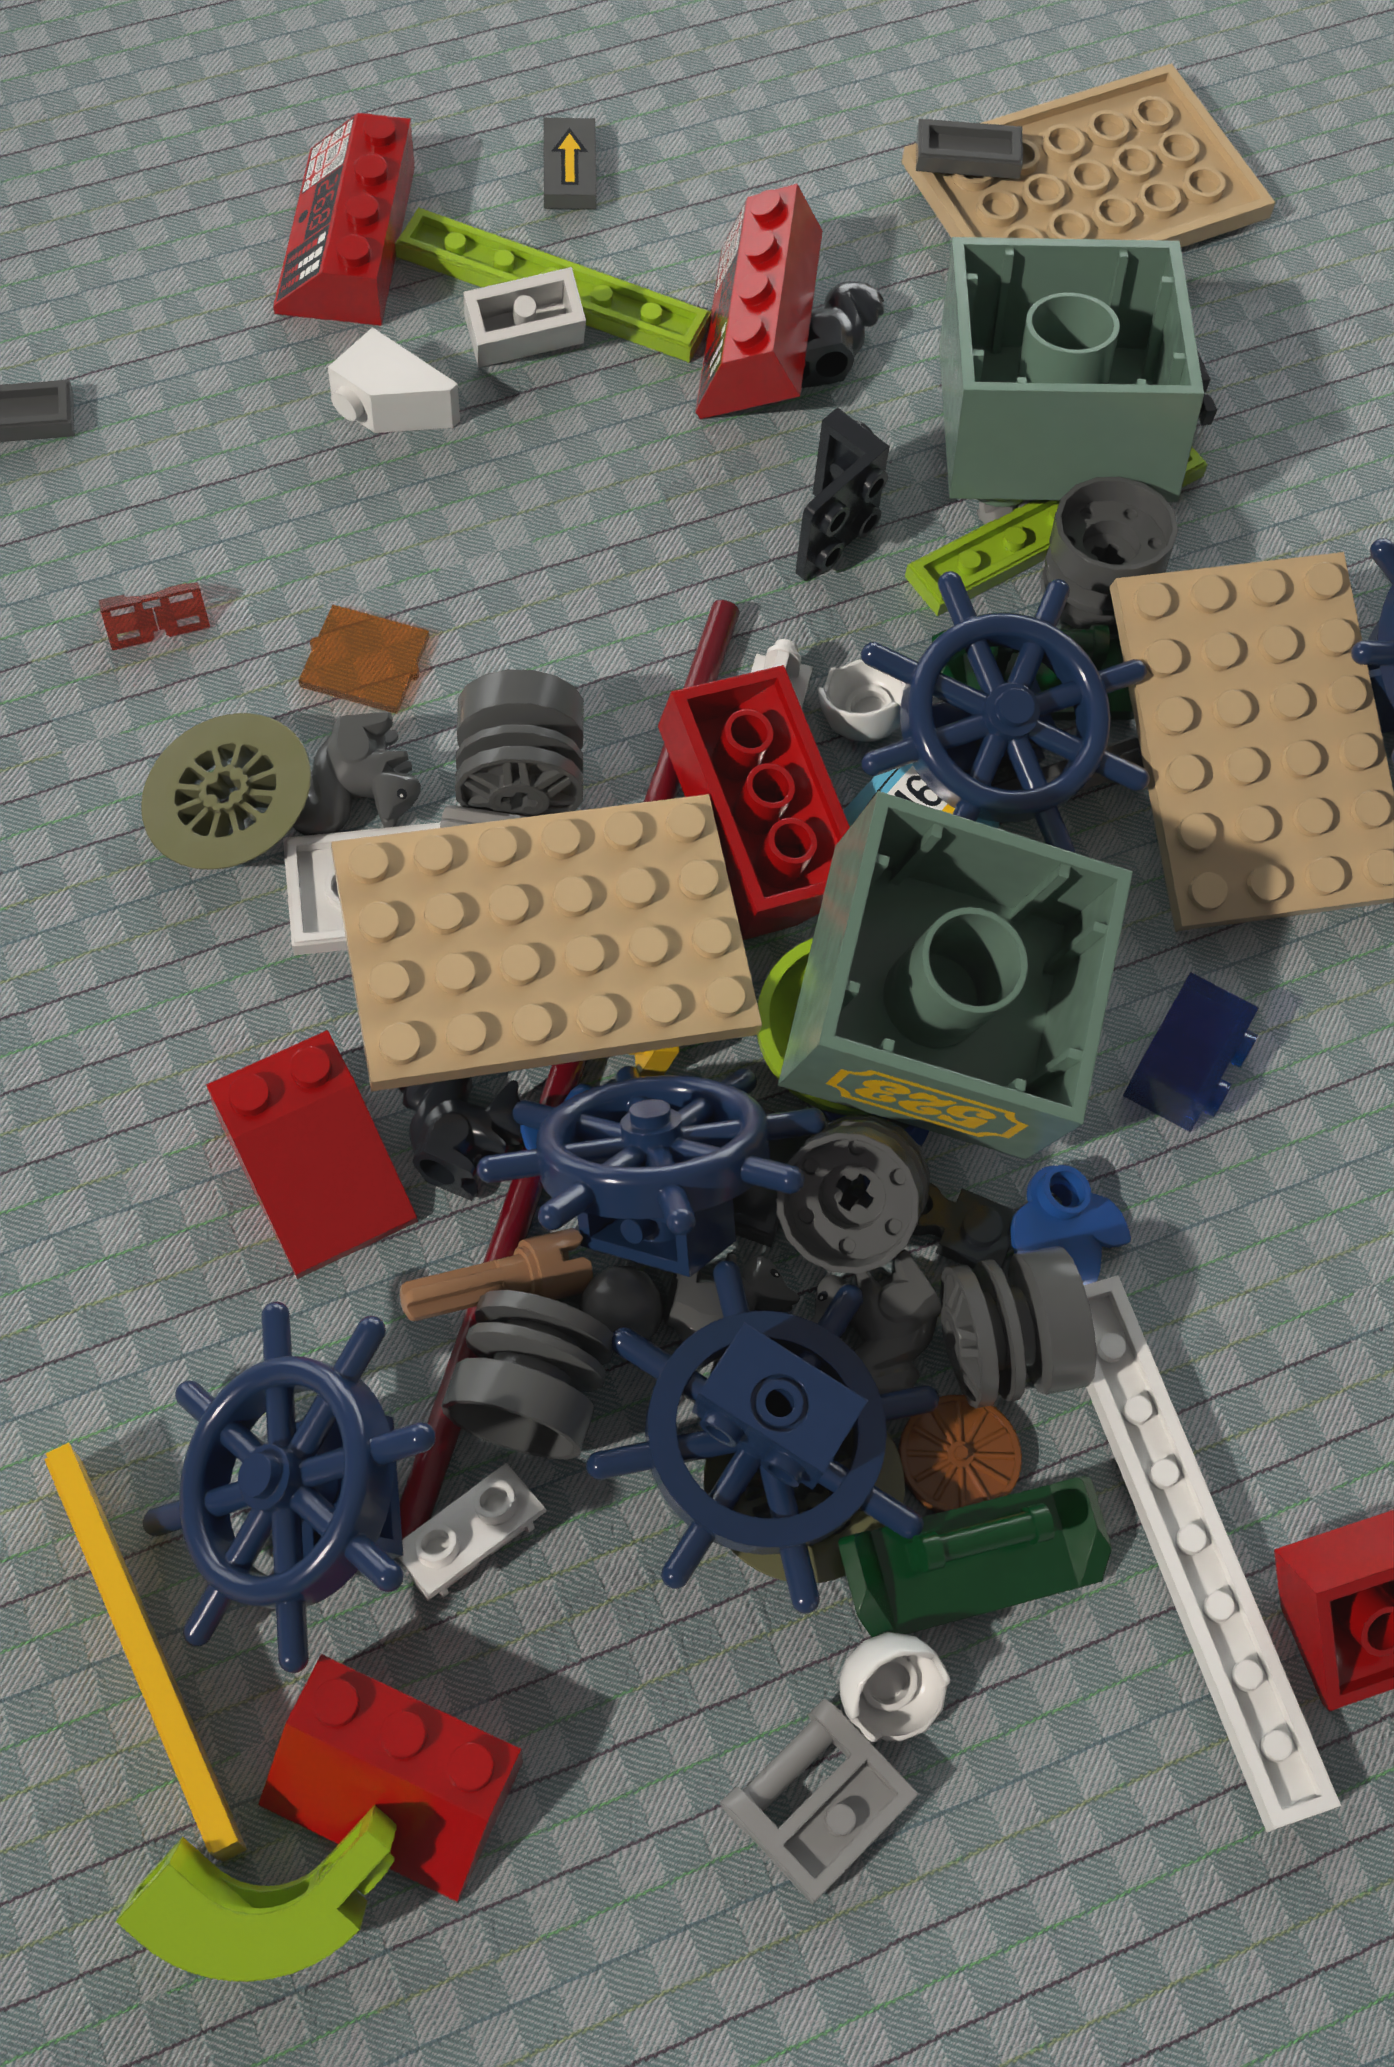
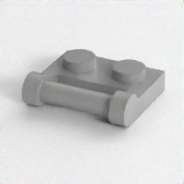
(837, 1818)

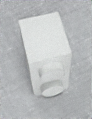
(524, 317)

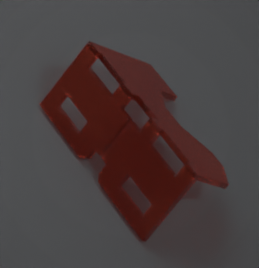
(144, 619)

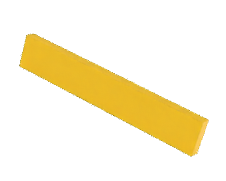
(145, 1655)

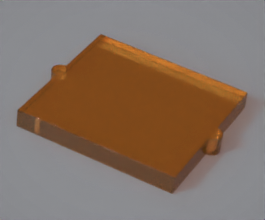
(364, 659)

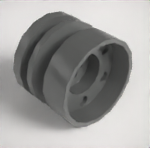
(1103, 534)
(520, 744)
(850, 1231)
(1018, 1326)
(529, 1374)

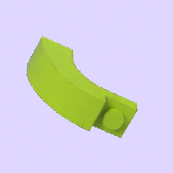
(255, 1932)

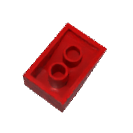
(311, 1153)

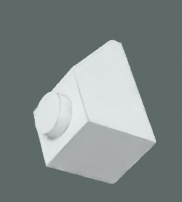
(391, 388)

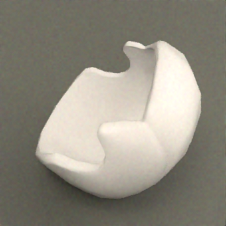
(861, 702)
(893, 1687)

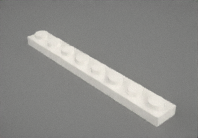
(1202, 1570)

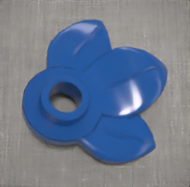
(1079, 1225)

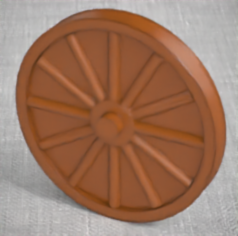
(959, 1455)

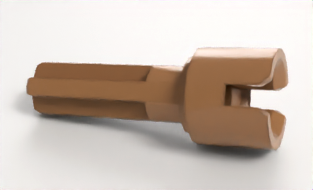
(537, 1267)

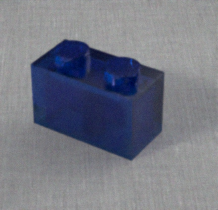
(1191, 1052)

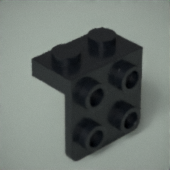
(846, 492)

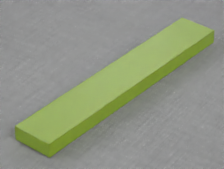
(607, 301)
(1000, 548)

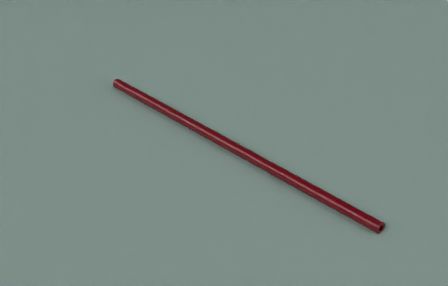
(524, 1194)

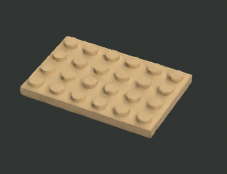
(1110, 166)
(1259, 740)
(542, 941)

